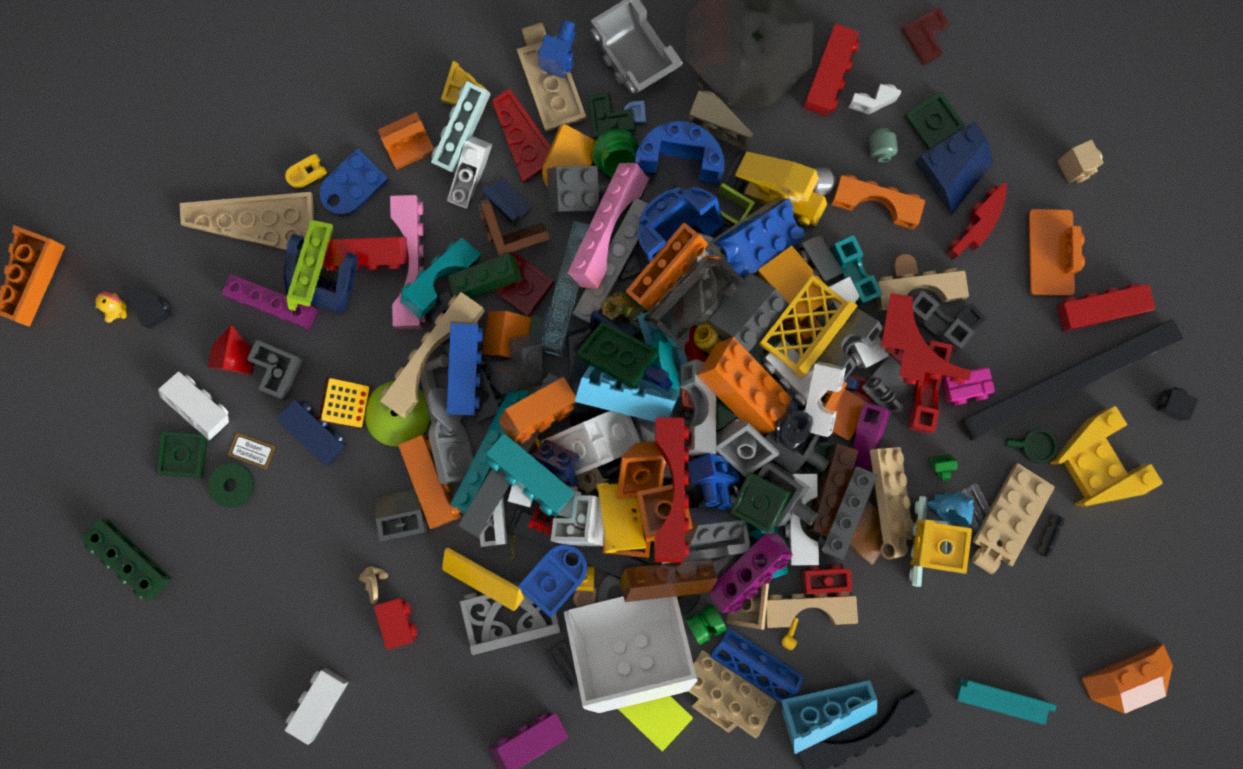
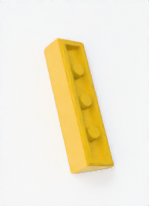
(482, 579)

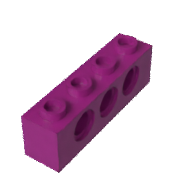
(268, 302)
(738, 575)

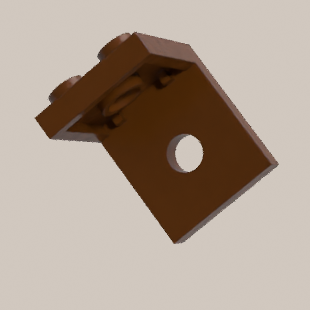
(511, 241)

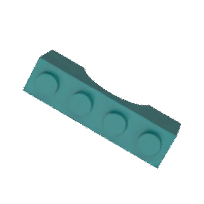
(420, 295)

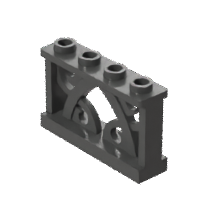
(848, 514)

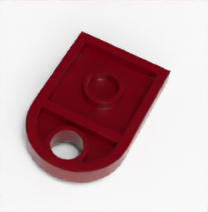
(530, 291)

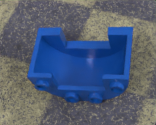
(682, 141)
(672, 209)

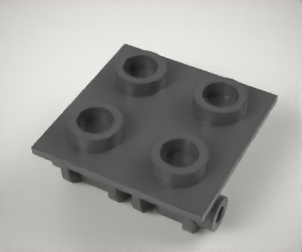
(886, 387)

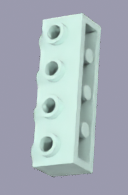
(461, 126)

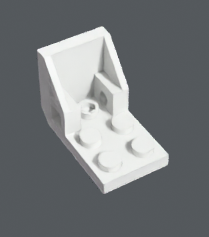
(598, 440)

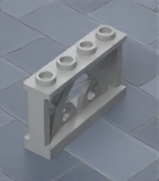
(489, 639)

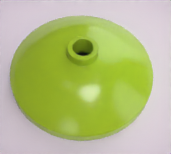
(396, 429)

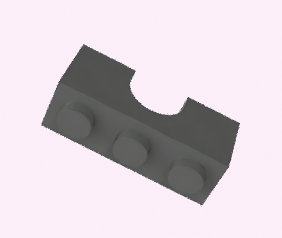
(938, 324)
(858, 329)

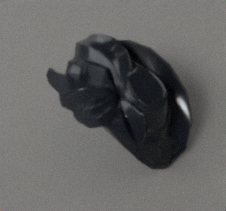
(793, 428)

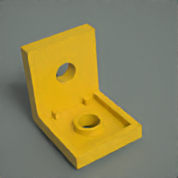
(927, 546)

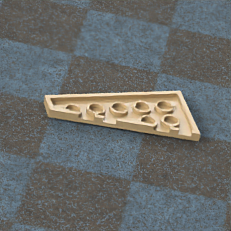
(256, 219)

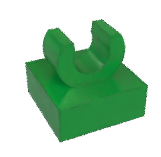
(943, 465)

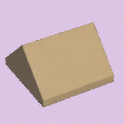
(753, 610)

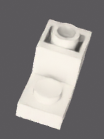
(884, 96)

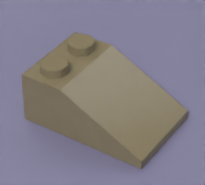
(719, 120)

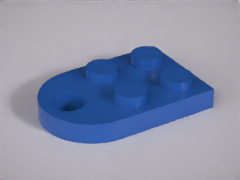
(353, 183)
(553, 579)

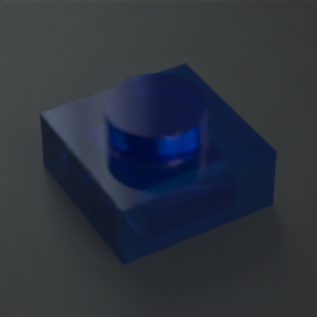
(658, 377)

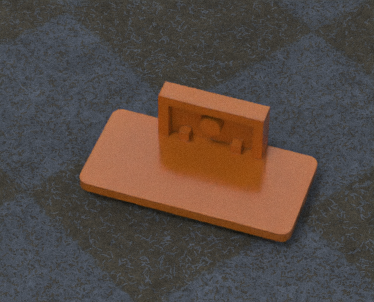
(1054, 252)

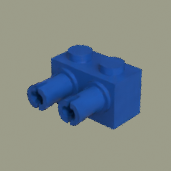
(555, 52)
(715, 477)

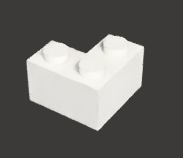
(584, 527)

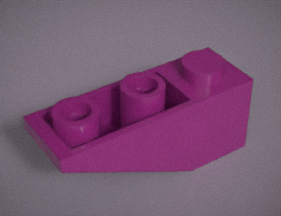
(869, 433)

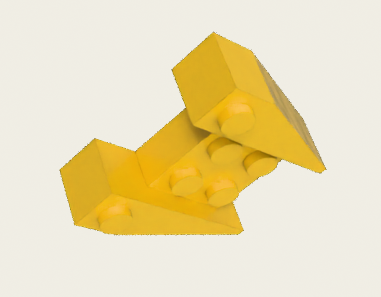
(783, 179)
(1096, 465)

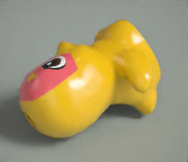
(111, 306)

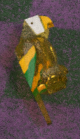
(618, 305)

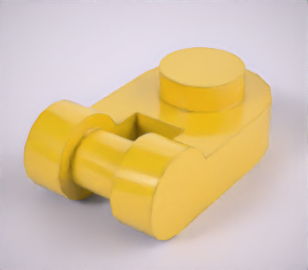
(299, 177)

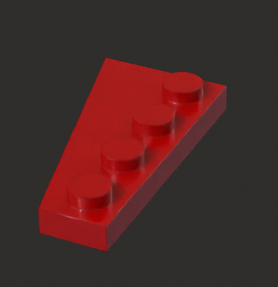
(523, 137)

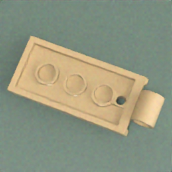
(554, 96)
(892, 501)
(1011, 518)

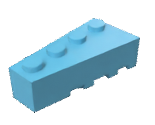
(642, 401)
(827, 712)

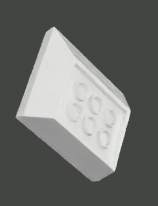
(629, 652)

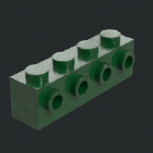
(125, 559)

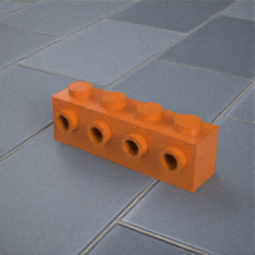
(667, 267)
(432, 495)

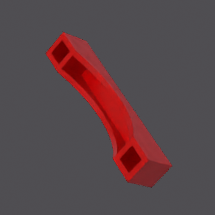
(670, 538)

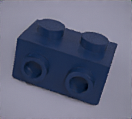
(558, 461)

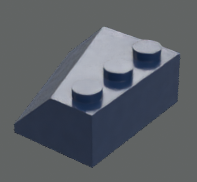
(956, 165)

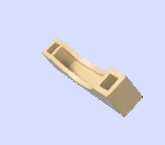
(403, 393)

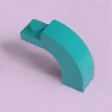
(666, 362)

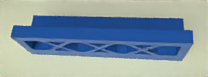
(760, 664)

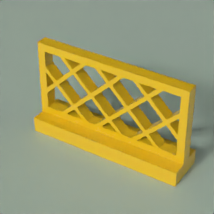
(820, 341)

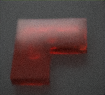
(921, 33)

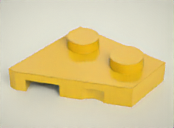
(456, 79)

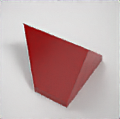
(231, 353)

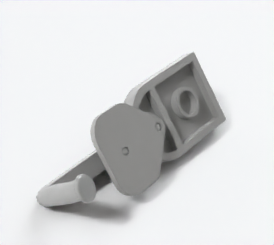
(446, 434)

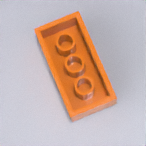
(744, 386)

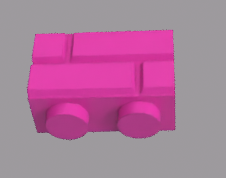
(977, 386)

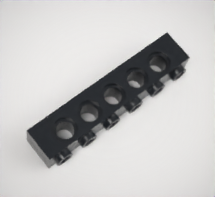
(488, 409)

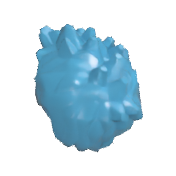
(953, 508)

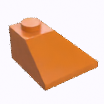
(640, 469)

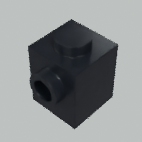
(1177, 404)

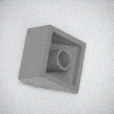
(744, 447)

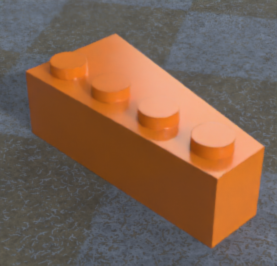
(27, 274)

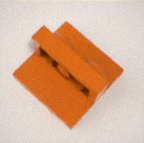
(406, 140)

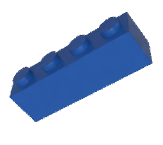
(462, 368)

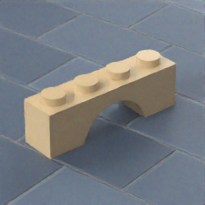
(947, 286)
(839, 608)

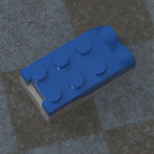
(759, 237)

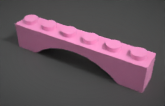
(406, 215)
(591, 258)

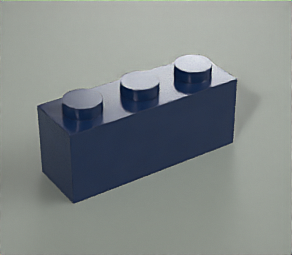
(312, 433)

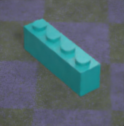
(529, 475)

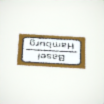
(251, 451)

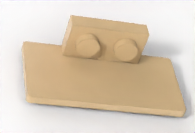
(728, 697)

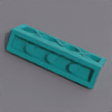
(1004, 701)

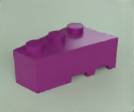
(528, 742)

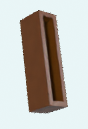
(832, 487)
(667, 580)

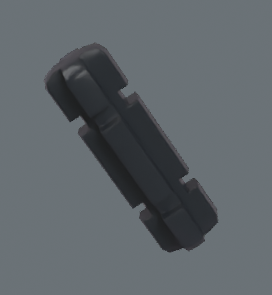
(1051, 536)

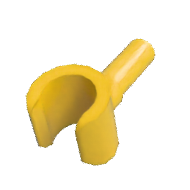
(788, 641)

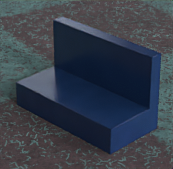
(507, 201)

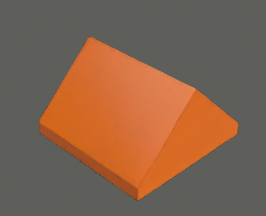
(499, 330)

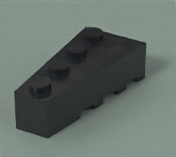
(576, 370)

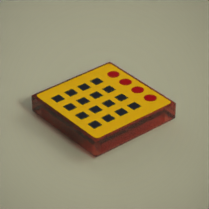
(344, 403)

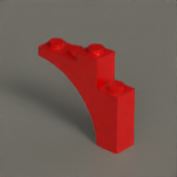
(917, 358)

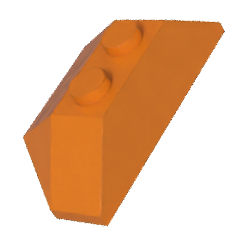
(1131, 681)

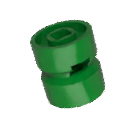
(705, 624)

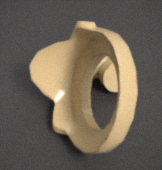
(368, 577)

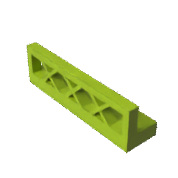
(309, 264)

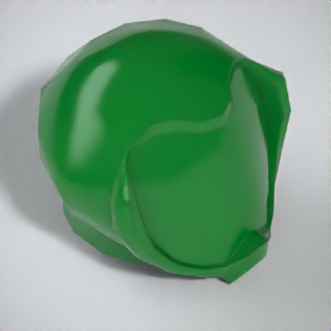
(613, 148)

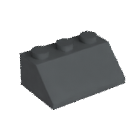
(748, 312)
(713, 526)

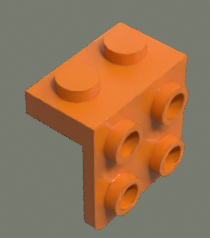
(848, 411)

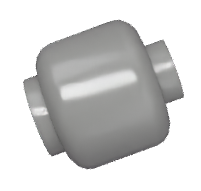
(825, 182)

